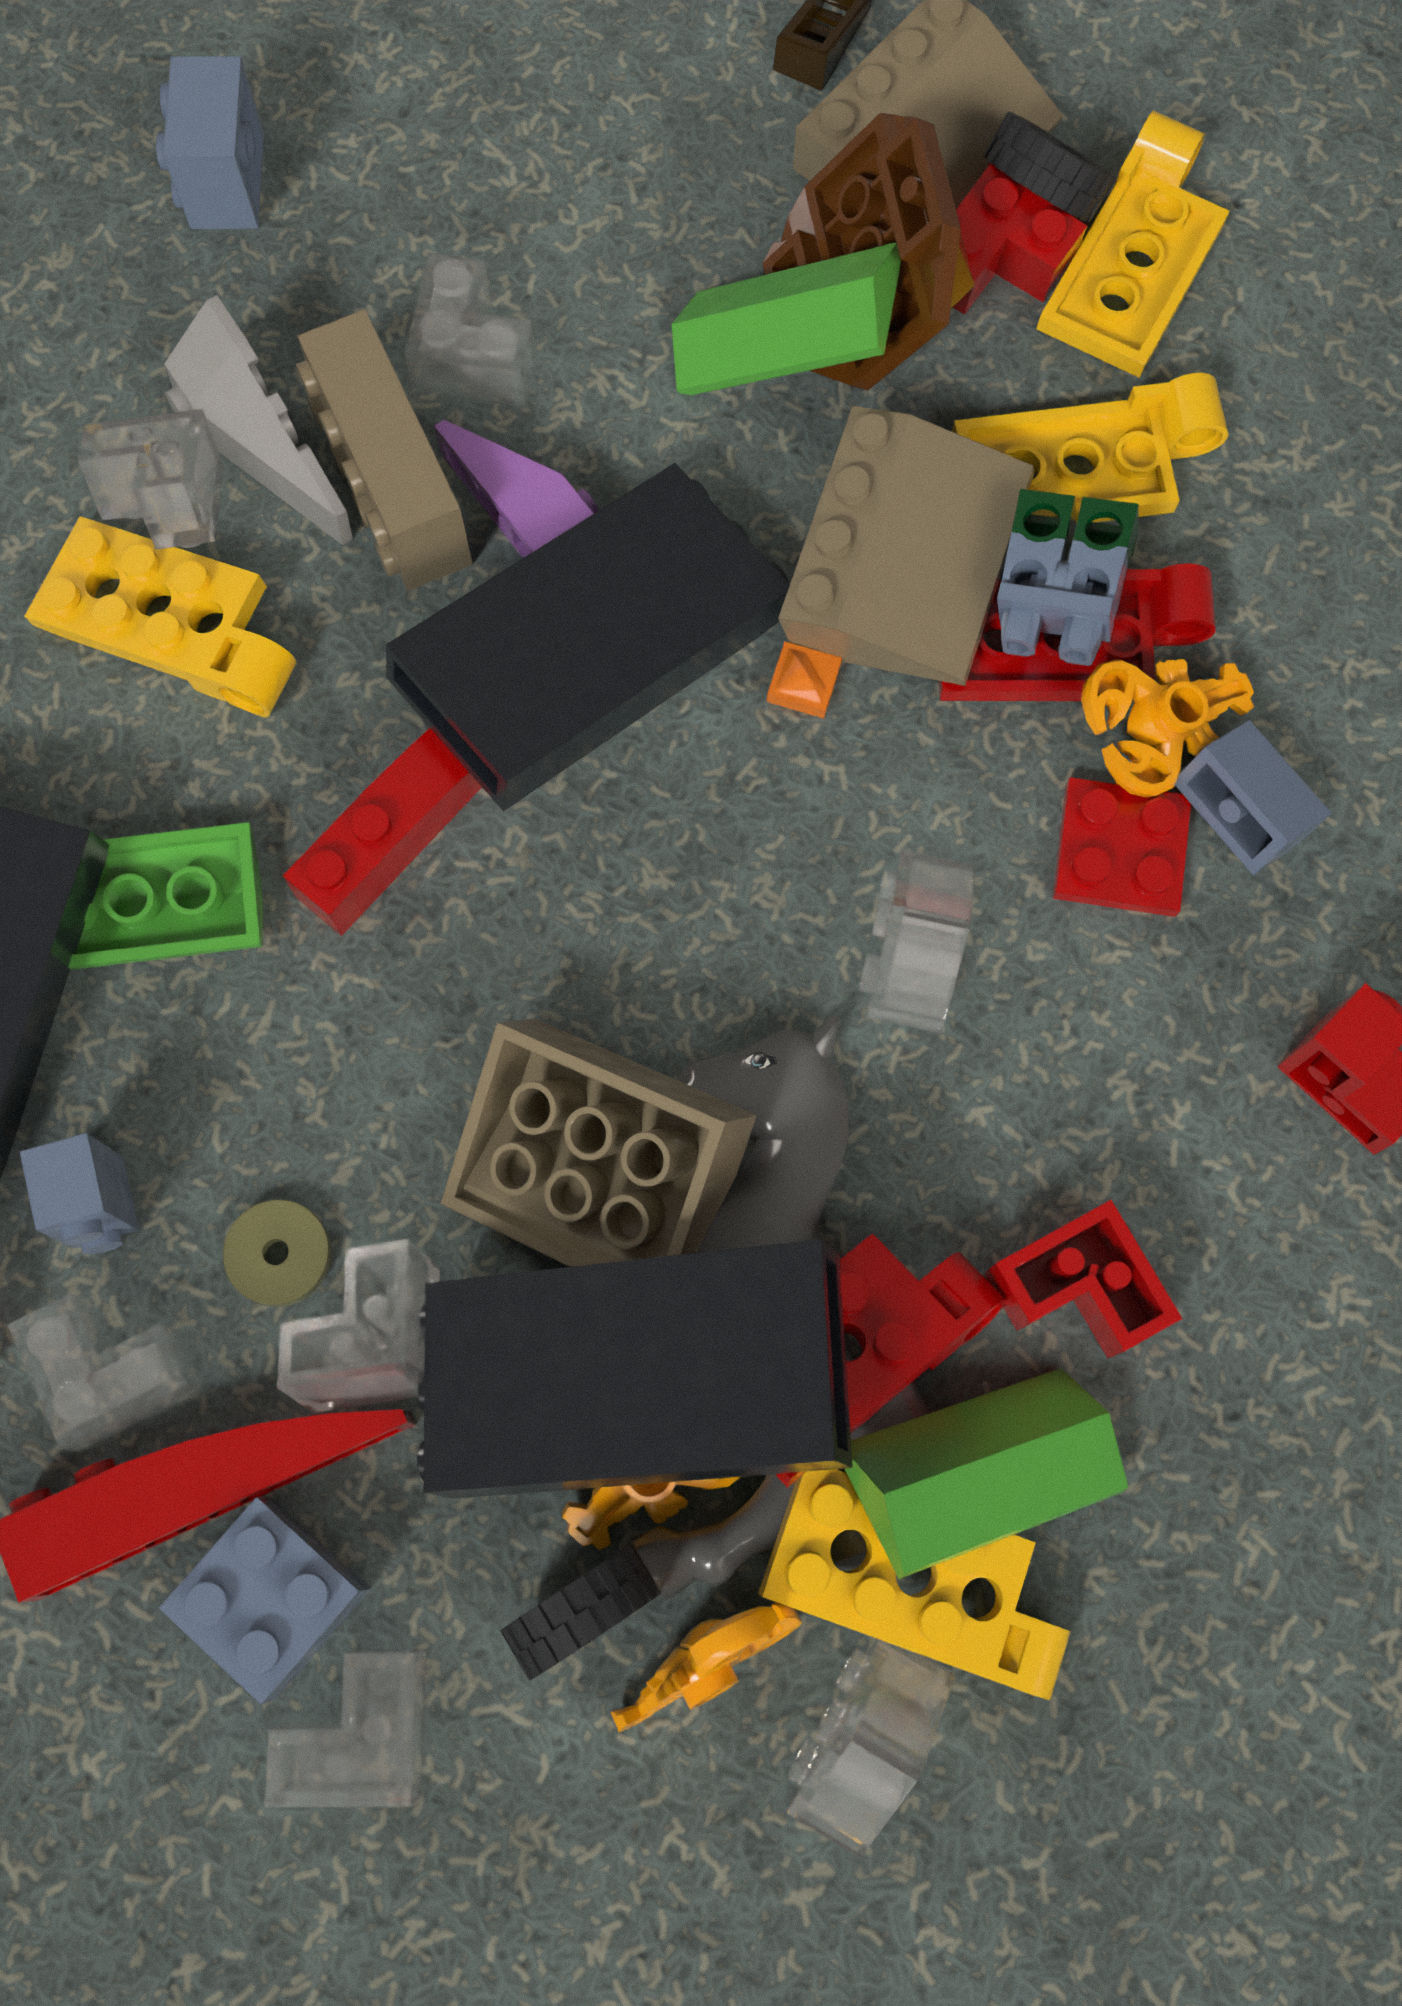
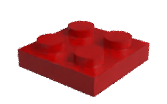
(1122, 848)

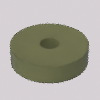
(252, 1236)

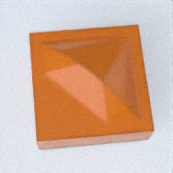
(804, 679)

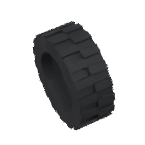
(1049, 167)
(580, 1612)

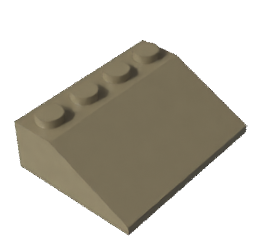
(934, 66)
(905, 547)
(591, 1151)

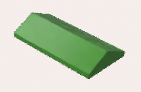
(786, 321)
(174, 897)
(985, 1469)

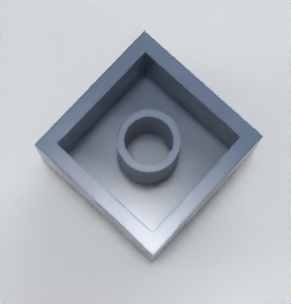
(212, 142)
(264, 1599)

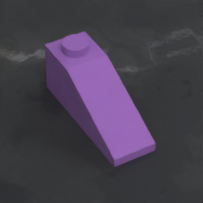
(518, 494)

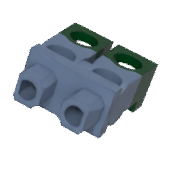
(1061, 595)

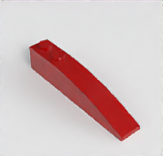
(381, 832)
(163, 1494)

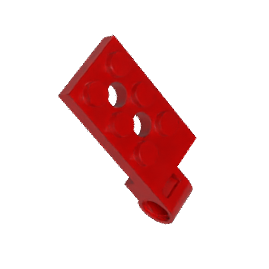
(1154, 610)
(904, 1322)

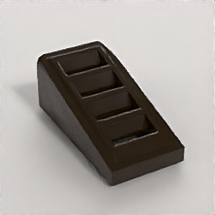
(807, 59)

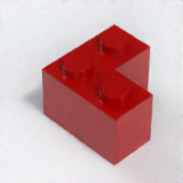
(1015, 237)
(1355, 1067)
(1097, 1268)

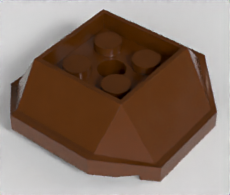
(878, 193)

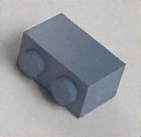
(1251, 797)
(79, 1193)

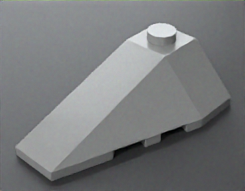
(218, 373)

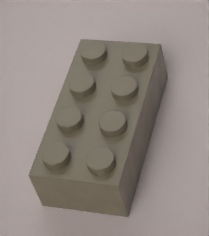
(382, 451)

